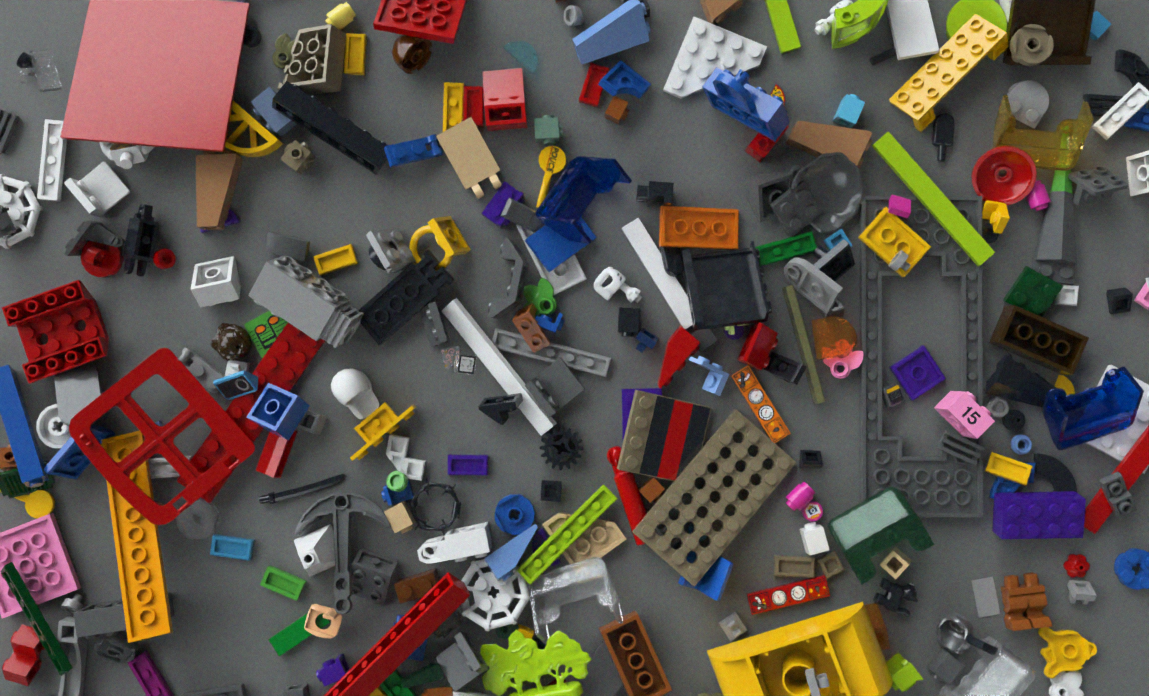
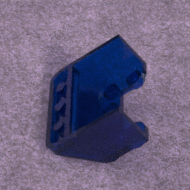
(1093, 412)

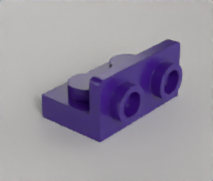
(498, 202)

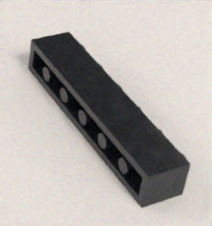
(330, 127)

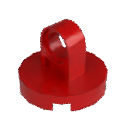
(101, 259)

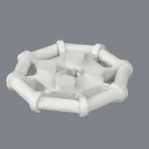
(18, 209)
(493, 605)

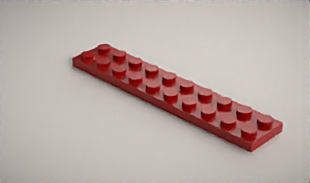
(281, 367)

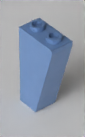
(613, 33)

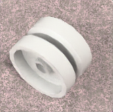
(51, 428)

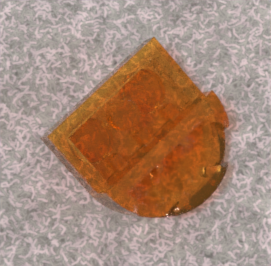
(833, 337)

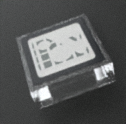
(465, 364)

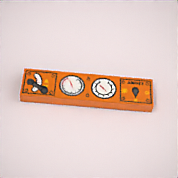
(760, 404)

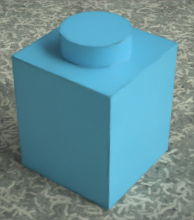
(849, 110)

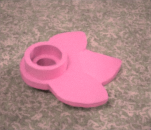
(849, 362)

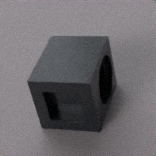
(628, 321)

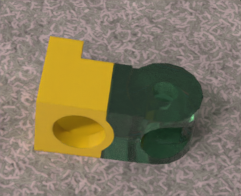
(505, 631)

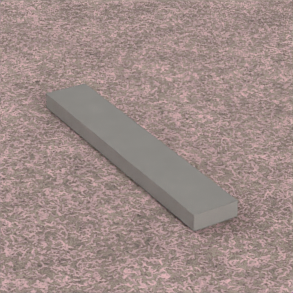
(573, 357)

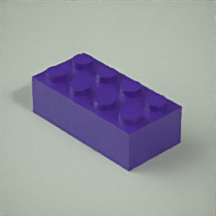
(1038, 515)

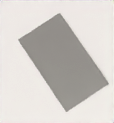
(985, 597)

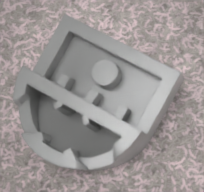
(1028, 102)

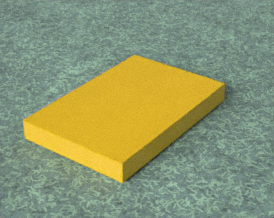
(889, 235)

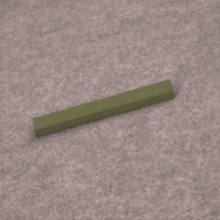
(803, 344)

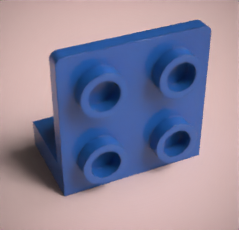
(714, 580)

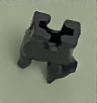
(894, 593)

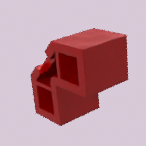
(24, 661)

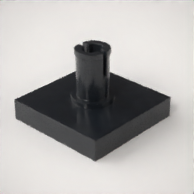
(836, 261)

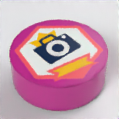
(812, 511)

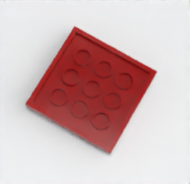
(421, 18)

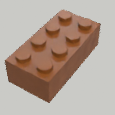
(634, 657)

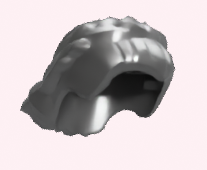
(954, 631)

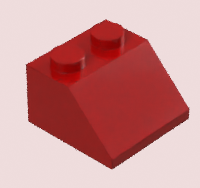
(758, 346)

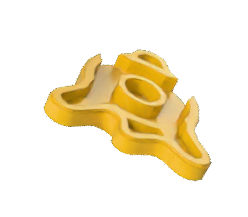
(1064, 651)

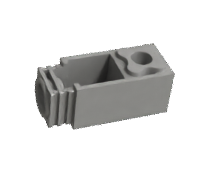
(305, 301)

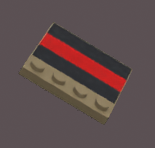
(662, 435)

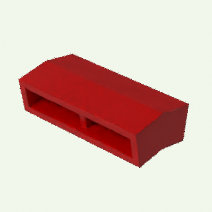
(275, 455)

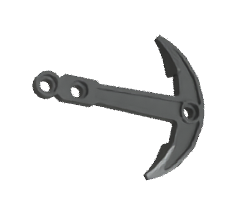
(342, 535)

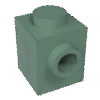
(548, 130)

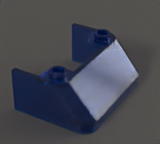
(575, 192)

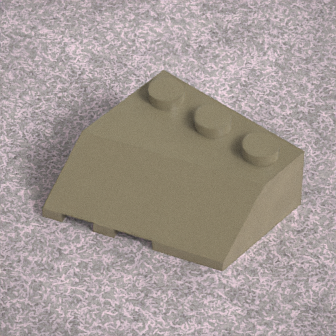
(317, 60)

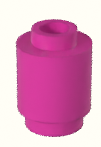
(1038, 197)
(800, 496)

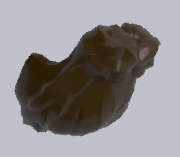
(227, 339)

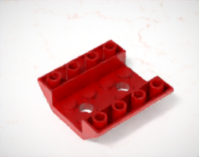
(58, 317)

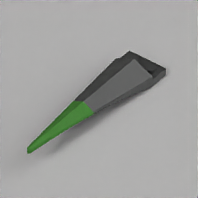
(1056, 243)

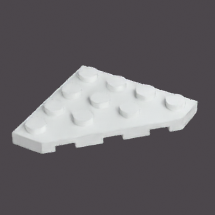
(704, 51)

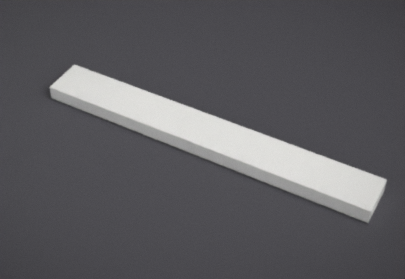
(497, 364)

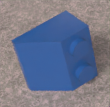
(278, 411)

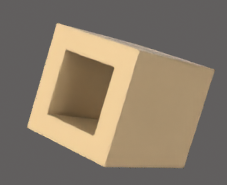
(400, 517)
(895, 562)

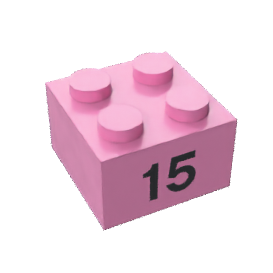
(964, 414)

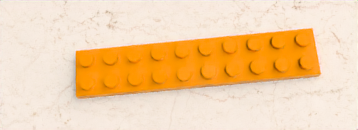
(138, 551)

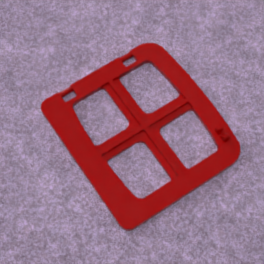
(160, 438)

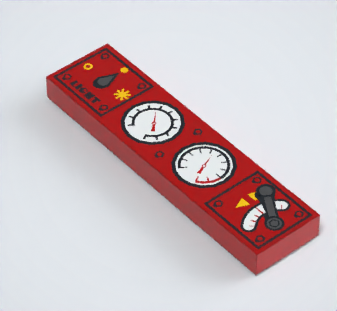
(788, 594)

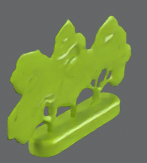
(528, 663)

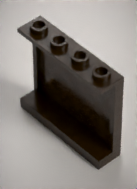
(1064, 20)

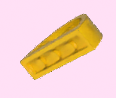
(254, 127)

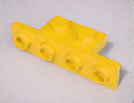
(378, 424)

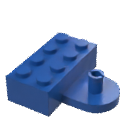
(746, 103)

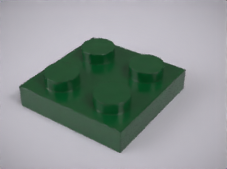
(1033, 292)

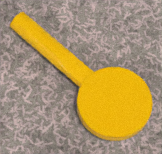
(38, 503)

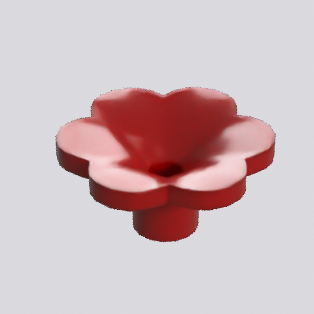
(1076, 565)

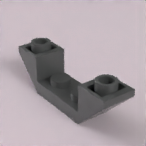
(499, 307)

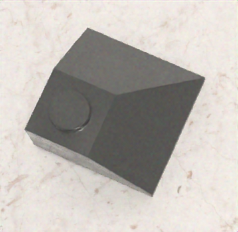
(764, 189)

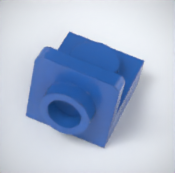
(546, 323)
(393, 497)

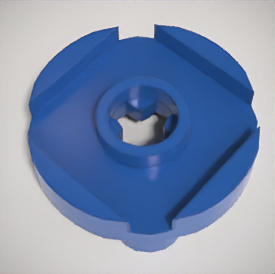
(504, 508)
(1127, 576)

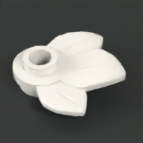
(1068, 683)

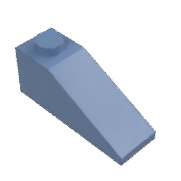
(507, 557)

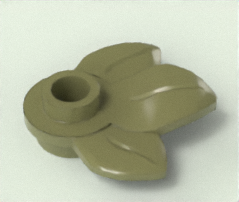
(283, 48)

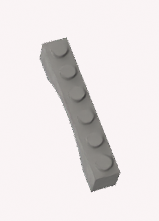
(76, 651)

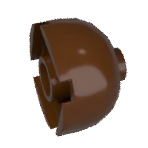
(411, 53)

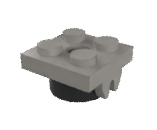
(389, 250)

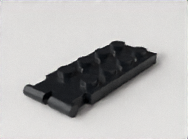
(403, 297)

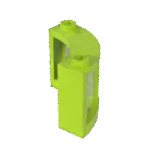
(855, 21)

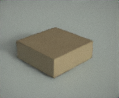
(830, 564)

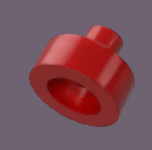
(164, 258)

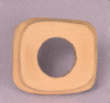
(328, 613)

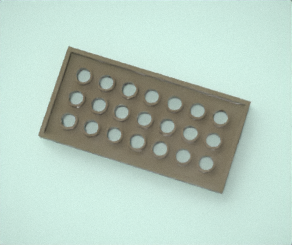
(744, 509)

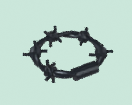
(455, 511)

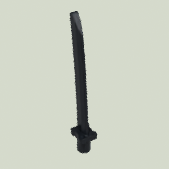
(272, 497)

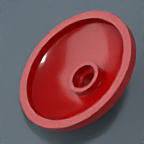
(1005, 188)

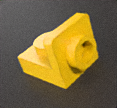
(997, 214)

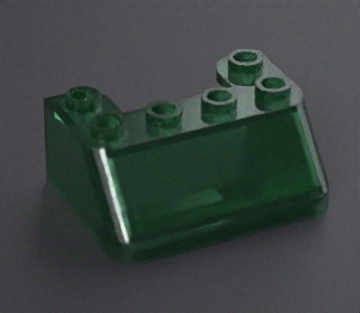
(876, 527)

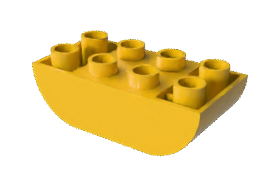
(831, 643)

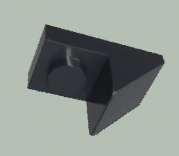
(785, 368)
(499, 406)

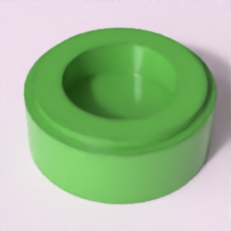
(397, 481)

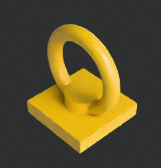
(447, 237)

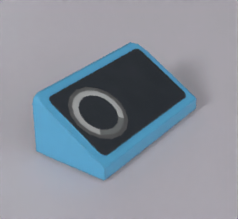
(237, 384)

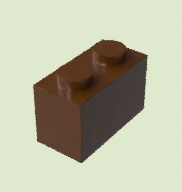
(415, 585)

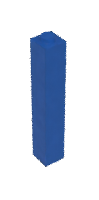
(20, 430)

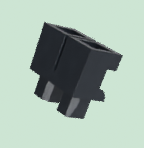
(655, 192)

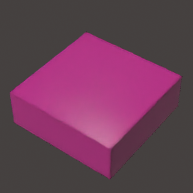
(899, 206)

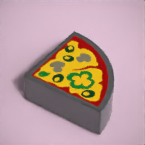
(778, 91)

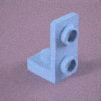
(716, 377)

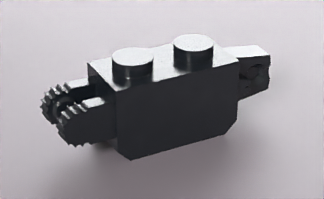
(140, 240)

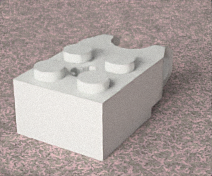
(458, 544)

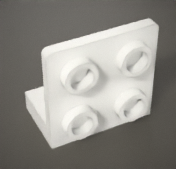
(98, 189)

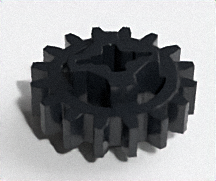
(557, 457)

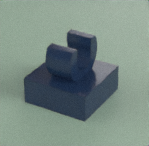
(646, 339)

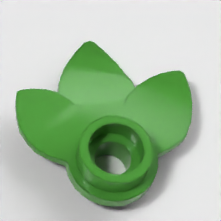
(540, 294)

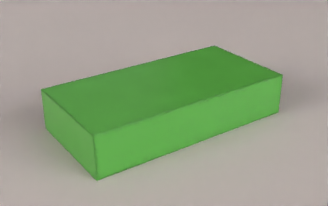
(283, 582)

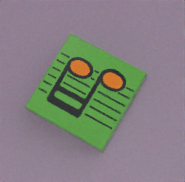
(265, 331)

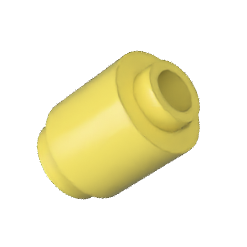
(340, 16)

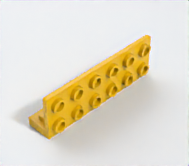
(948, 68)

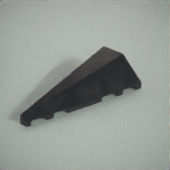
(1017, 383)

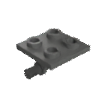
(93, 232)

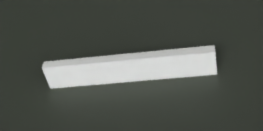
(652, 260)

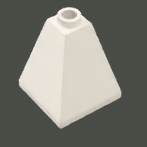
(1138, 173)
(317, 550)

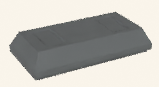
(521, 215)

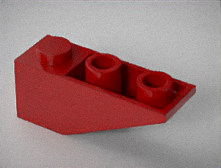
(677, 349)

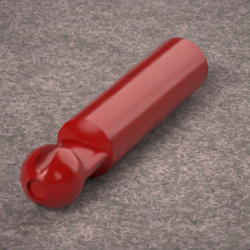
(628, 492)

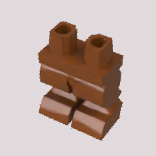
(1024, 597)

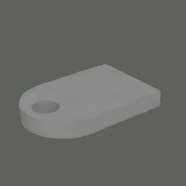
(812, 283)

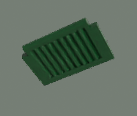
(13, 487)

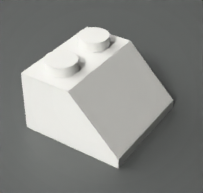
(216, 282)

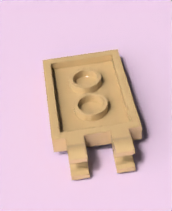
(469, 156)

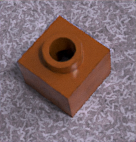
(617, 110)
(652, 490)

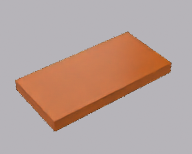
(698, 227)

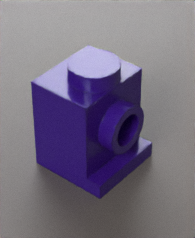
(333, 670)

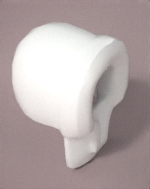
(354, 391)

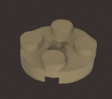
(1022, 53)

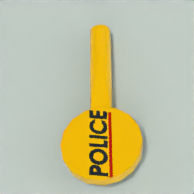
(551, 161)

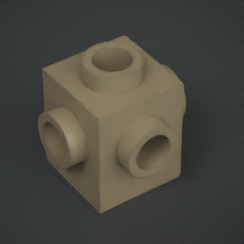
(298, 156)

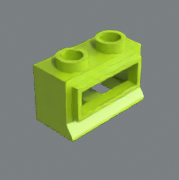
(902, 673)

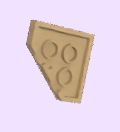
(594, 542)

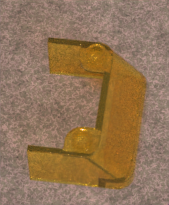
(1047, 149)

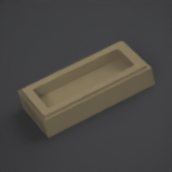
(794, 566)

